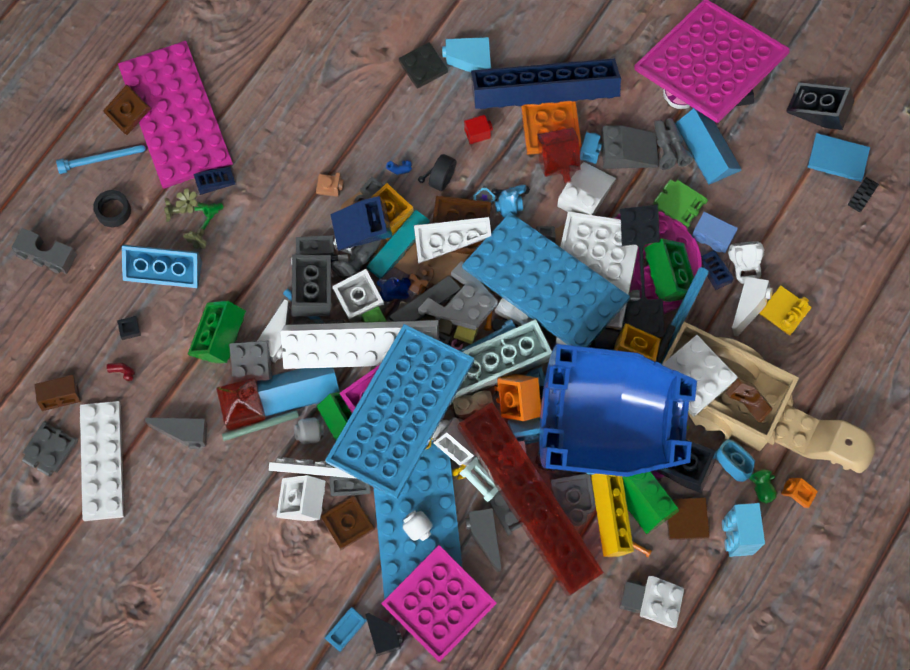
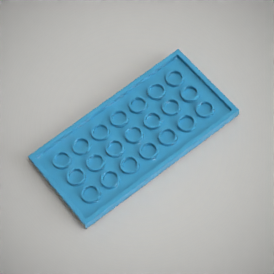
(546, 282)
(400, 411)
(427, 491)

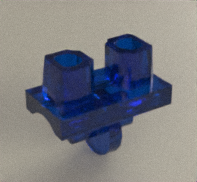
(394, 288)

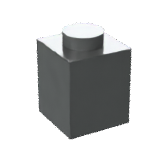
(632, 596)

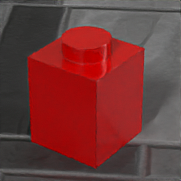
(477, 129)

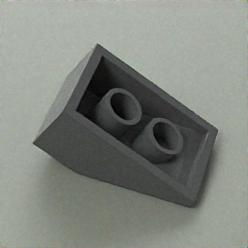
(628, 148)

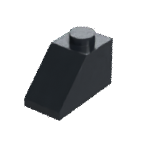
(383, 635)

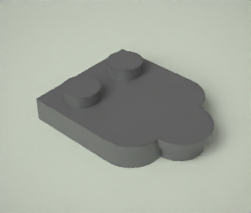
(574, 497)

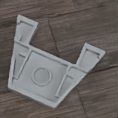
(467, 307)

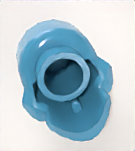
(510, 201)

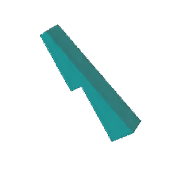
(396, 246)

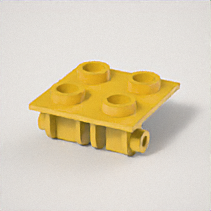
(785, 310)

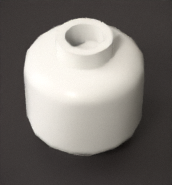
(417, 525)

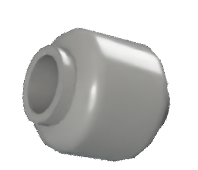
(308, 430)

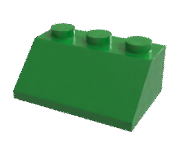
(669, 269)
(216, 331)
(335, 413)
(648, 501)

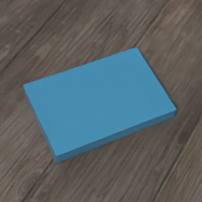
(838, 157)

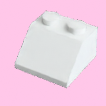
(301, 498)

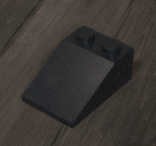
(822, 104)
(693, 474)

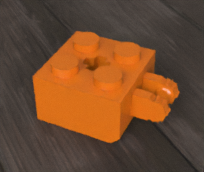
(519, 397)

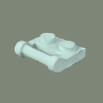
(476, 465)

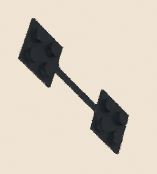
(640, 228)

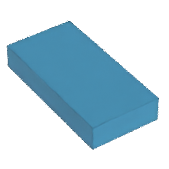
(345, 629)

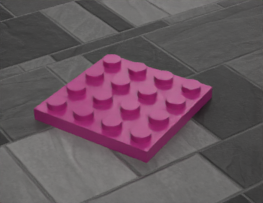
(439, 603)

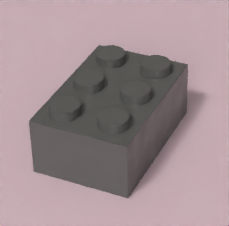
(311, 285)

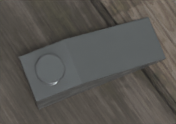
(183, 430)
(484, 533)

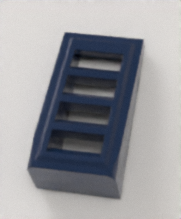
(209, 187)
(717, 284)

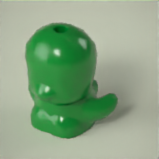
(763, 487)

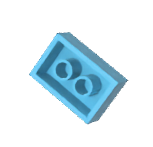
(743, 530)

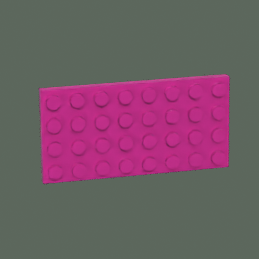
(181, 122)

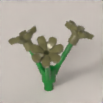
(188, 203)

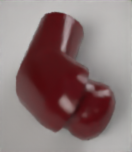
(123, 368)

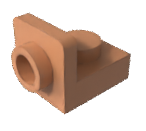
(329, 184)

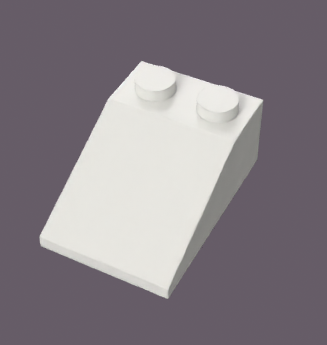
(586, 190)

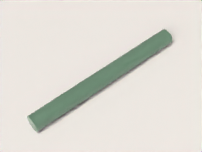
(260, 425)

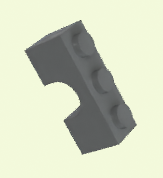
(58, 258)

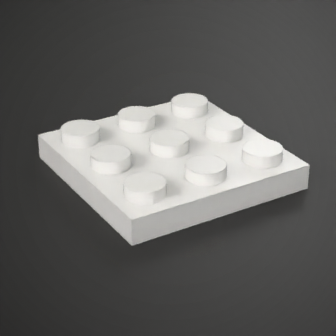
(703, 365)

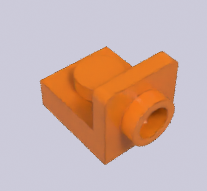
(799, 491)

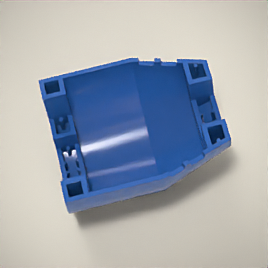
(613, 413)

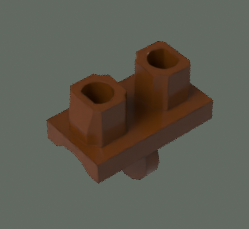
(421, 282)

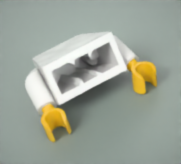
(452, 442)

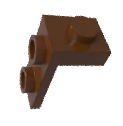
(751, 398)

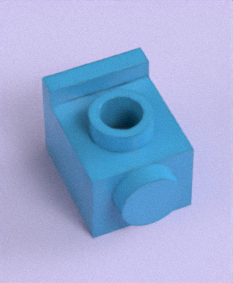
(590, 148)

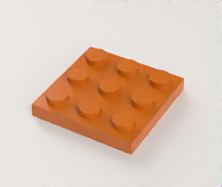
(547, 118)

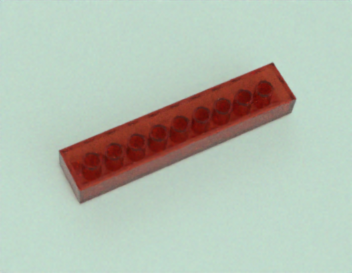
(530, 499)

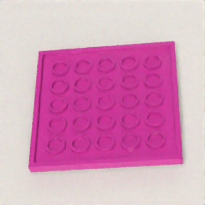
(711, 60)

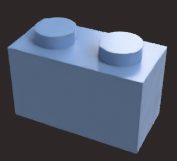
(714, 232)

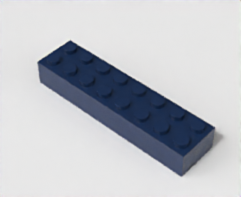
(545, 83)

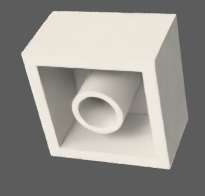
(358, 295)

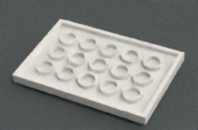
(599, 246)

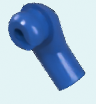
(399, 169)

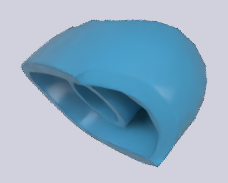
(735, 460)

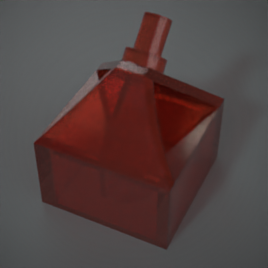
(559, 153)
(240, 404)

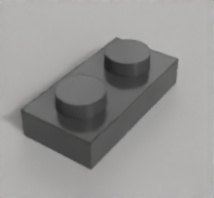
(315, 245)

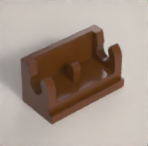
(57, 393)

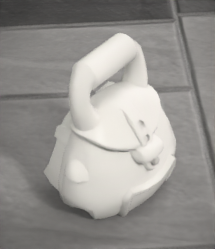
(746, 257)

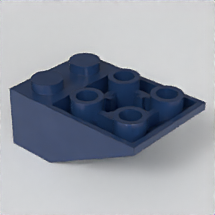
(361, 223)

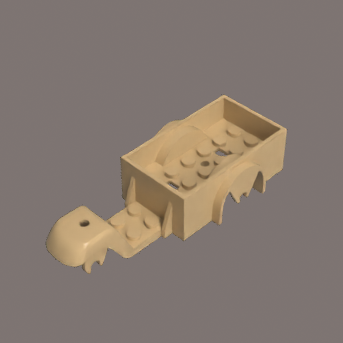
(784, 423)

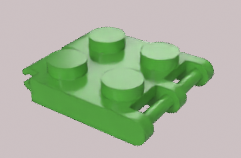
(679, 202)

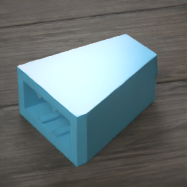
(467, 53)

